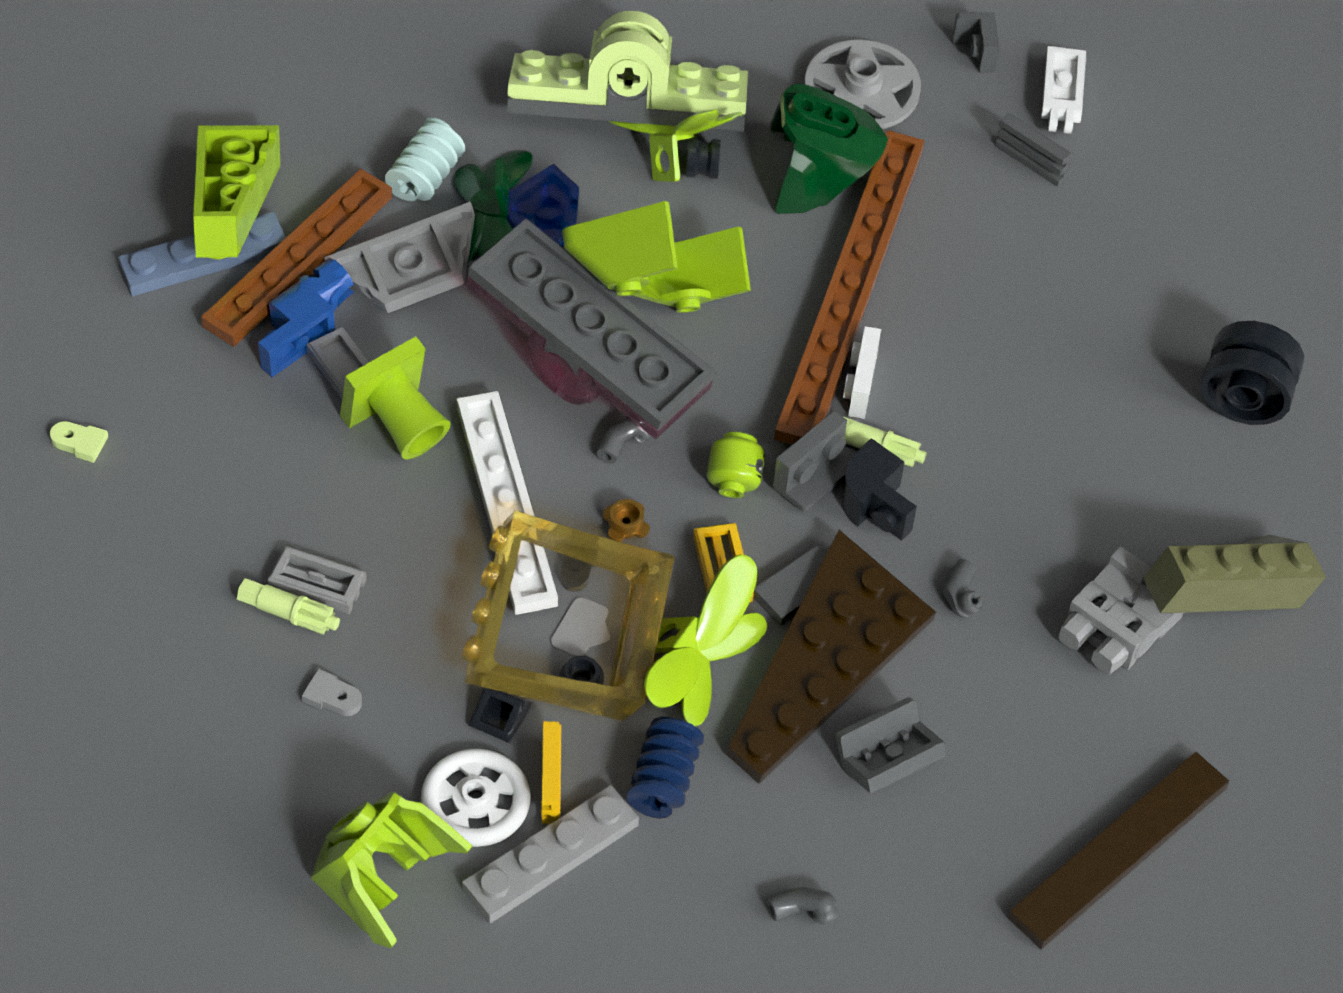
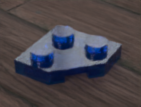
(547, 201)

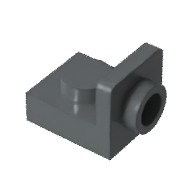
(979, 32)

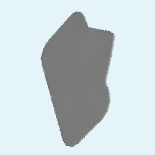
(582, 627)

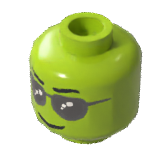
(735, 464)

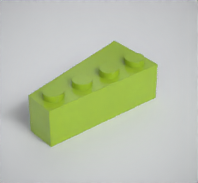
(231, 184)

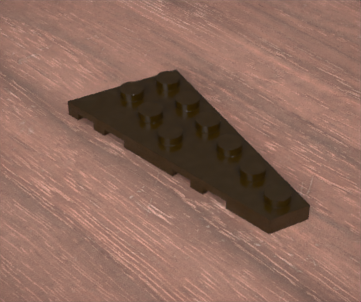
(837, 641)

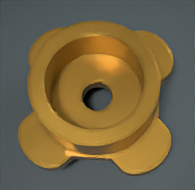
(626, 511)

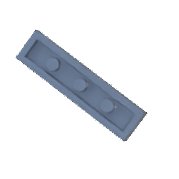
(177, 260)

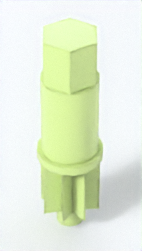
(908, 450)
(294, 608)

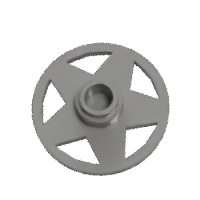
(865, 80)

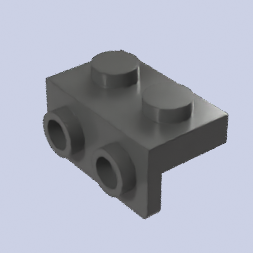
(888, 746)

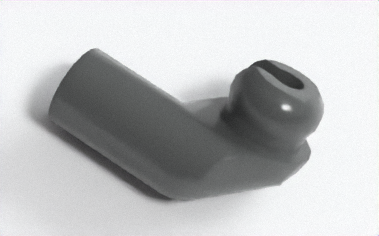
(617, 436)
(957, 591)
(804, 899)

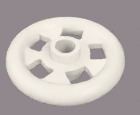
(472, 762)

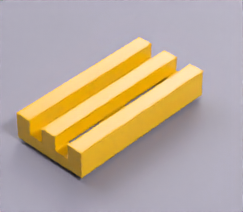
(715, 533)
(551, 772)

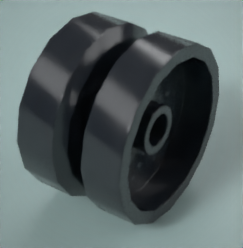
(1252, 372)

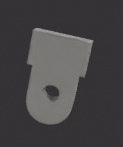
(325, 693)

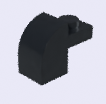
(871, 490)

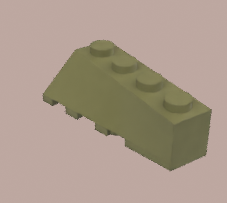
(1235, 577)

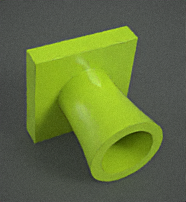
(391, 390)

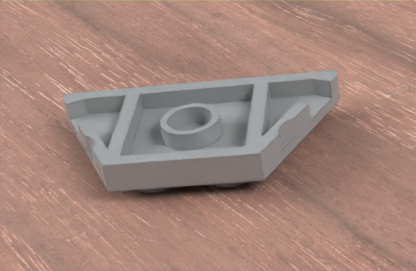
(412, 260)

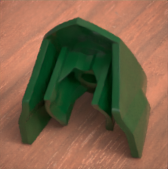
(830, 146)

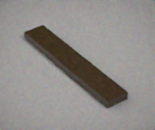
(1118, 850)

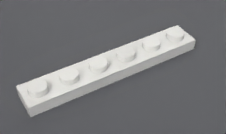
(503, 492)

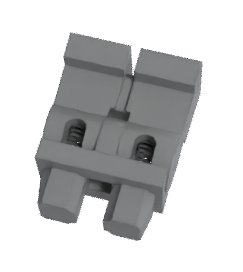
(1116, 615)

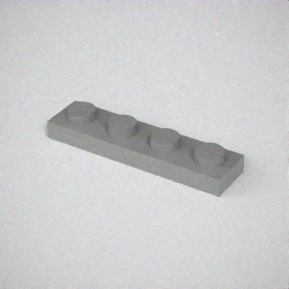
(550, 854)

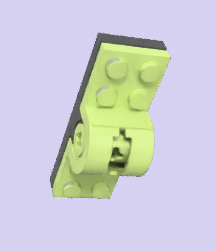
(625, 80)

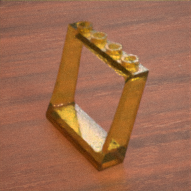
(636, 646)

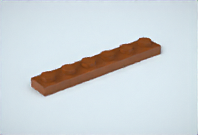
(296, 256)

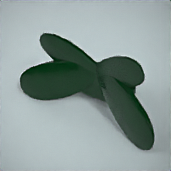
(490, 196)

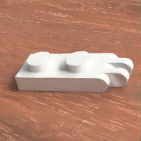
(1063, 87)

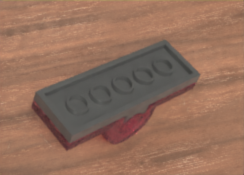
(586, 335)

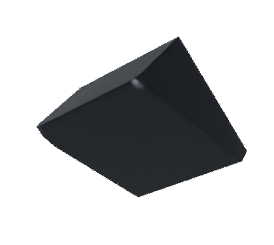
(499, 714)

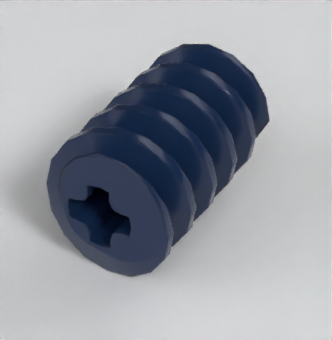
(664, 767)

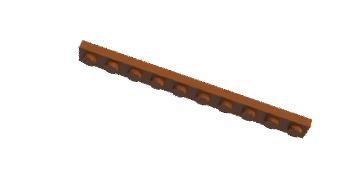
(850, 288)

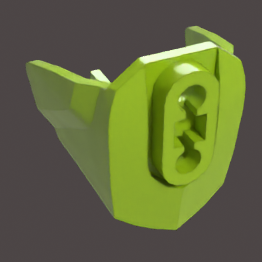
(390, 826)

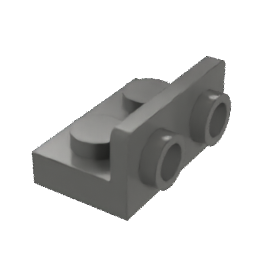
(813, 463)

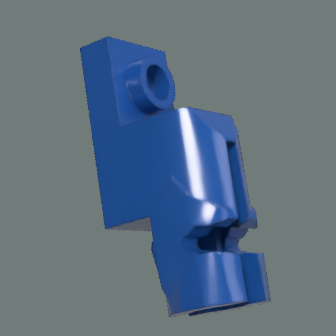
(303, 315)

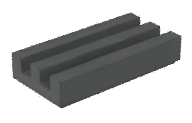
(1033, 149)

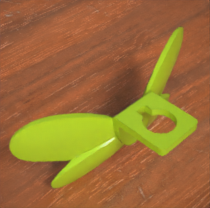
(671, 134)
(715, 635)

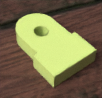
(84, 443)

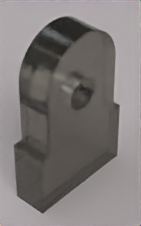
(572, 581)

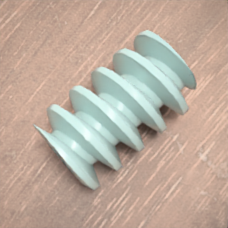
(425, 161)

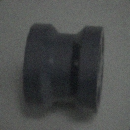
(703, 158)

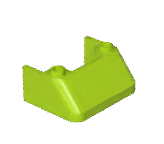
(639, 258)

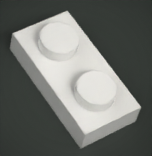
(859, 385)

